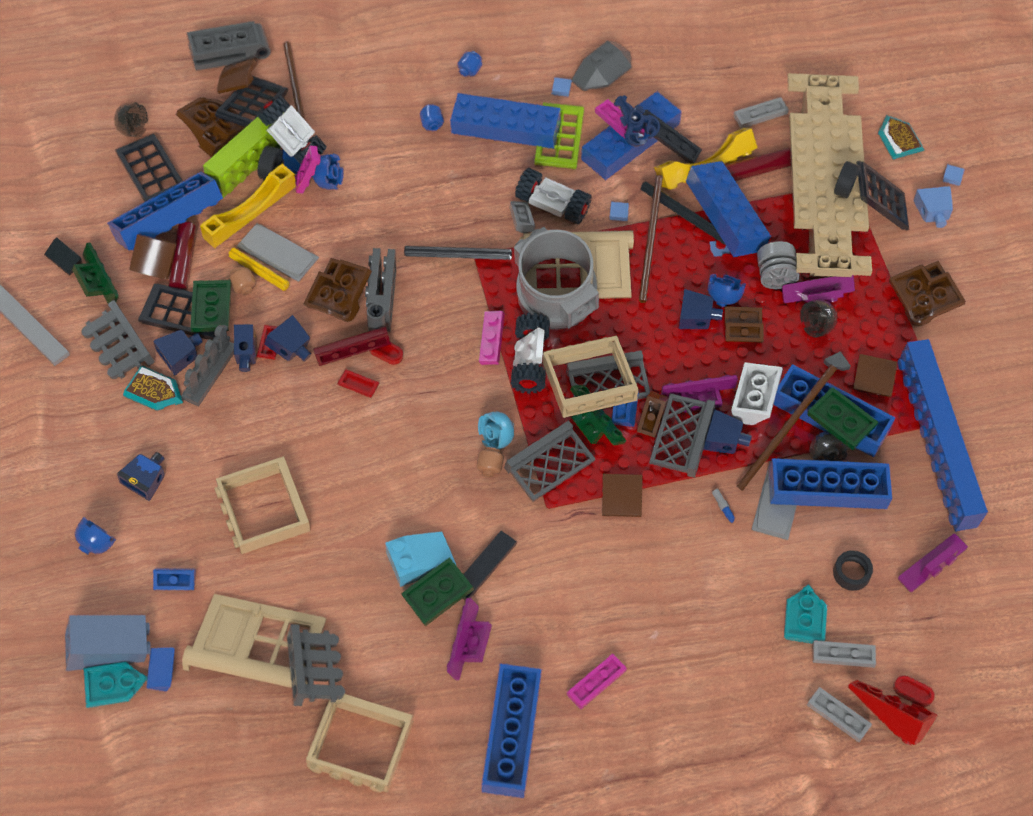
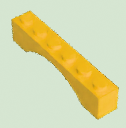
(736, 144)
(224, 225)

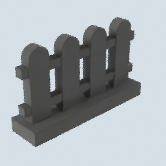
(123, 347)
(208, 367)
(300, 674)

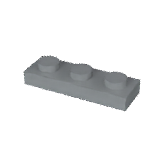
(760, 112)
(522, 216)
(844, 654)
(839, 714)

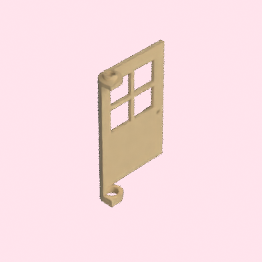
(610, 264)
(230, 634)

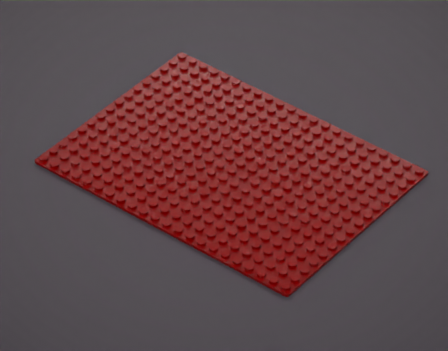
(868, 323)

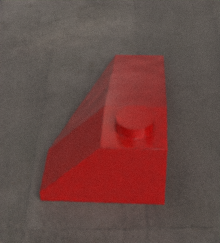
(905, 721)

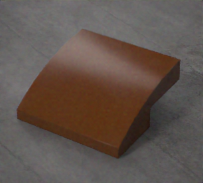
(236, 76)
(152, 256)
(743, 324)
(875, 375)
(622, 495)

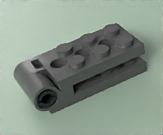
(227, 45)
(380, 306)

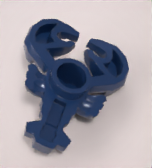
(634, 120)

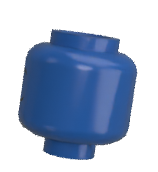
(469, 64)
(431, 117)

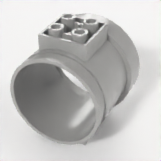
(560, 310)

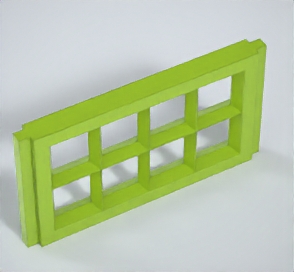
(563, 162)

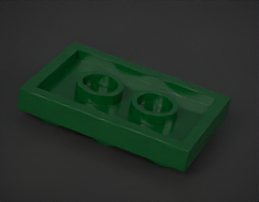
(210, 305)
(842, 418)
(437, 591)

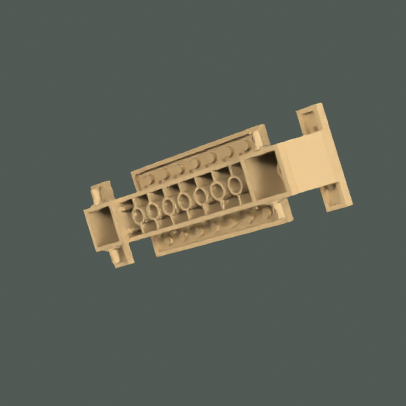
(819, 147)

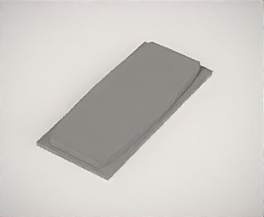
(277, 252)
(773, 518)

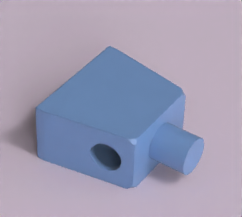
(934, 204)

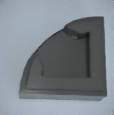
(838, 361)

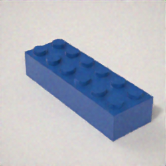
(505, 120)
(610, 151)
(727, 208)
(166, 210)
(798, 384)
(829, 483)
(511, 731)

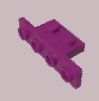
(822, 288)
(701, 390)
(933, 562)
(470, 640)

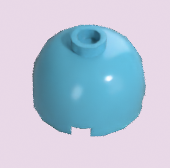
(496, 429)

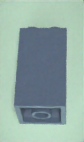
(105, 640)

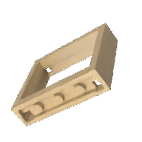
(596, 400)
(253, 474)
(366, 709)

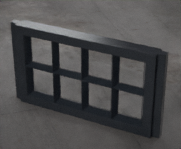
(230, 102)
(135, 146)
(872, 200)
(151, 303)

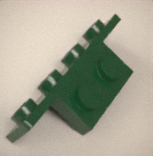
(93, 276)
(596, 423)

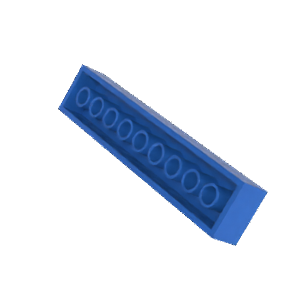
(942, 436)

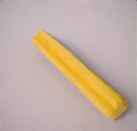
(259, 269)

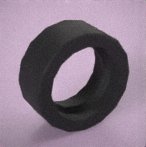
(269, 160)
(846, 179)
(853, 556)

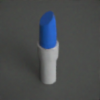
(723, 505)

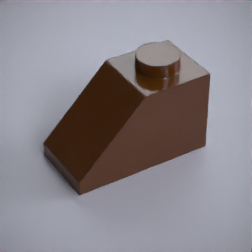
(652, 414)

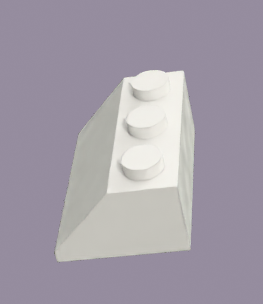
(756, 393)

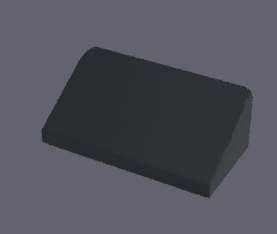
(62, 256)

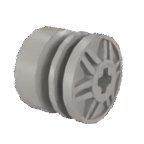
(777, 264)

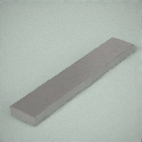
(31, 328)

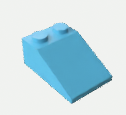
(417, 555)

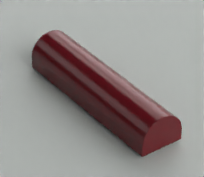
(760, 164)
(183, 256)
(352, 346)

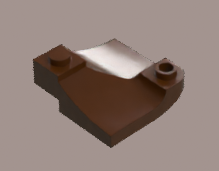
(209, 130)
(338, 289)
(926, 292)

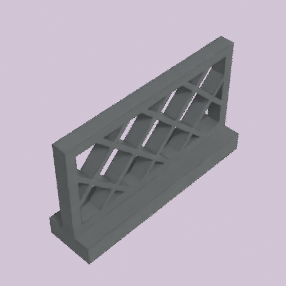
(604, 364)
(698, 441)
(540, 447)

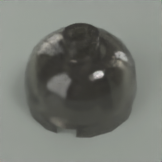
(131, 119)
(818, 317)
(827, 448)

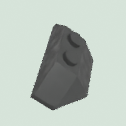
(603, 66)

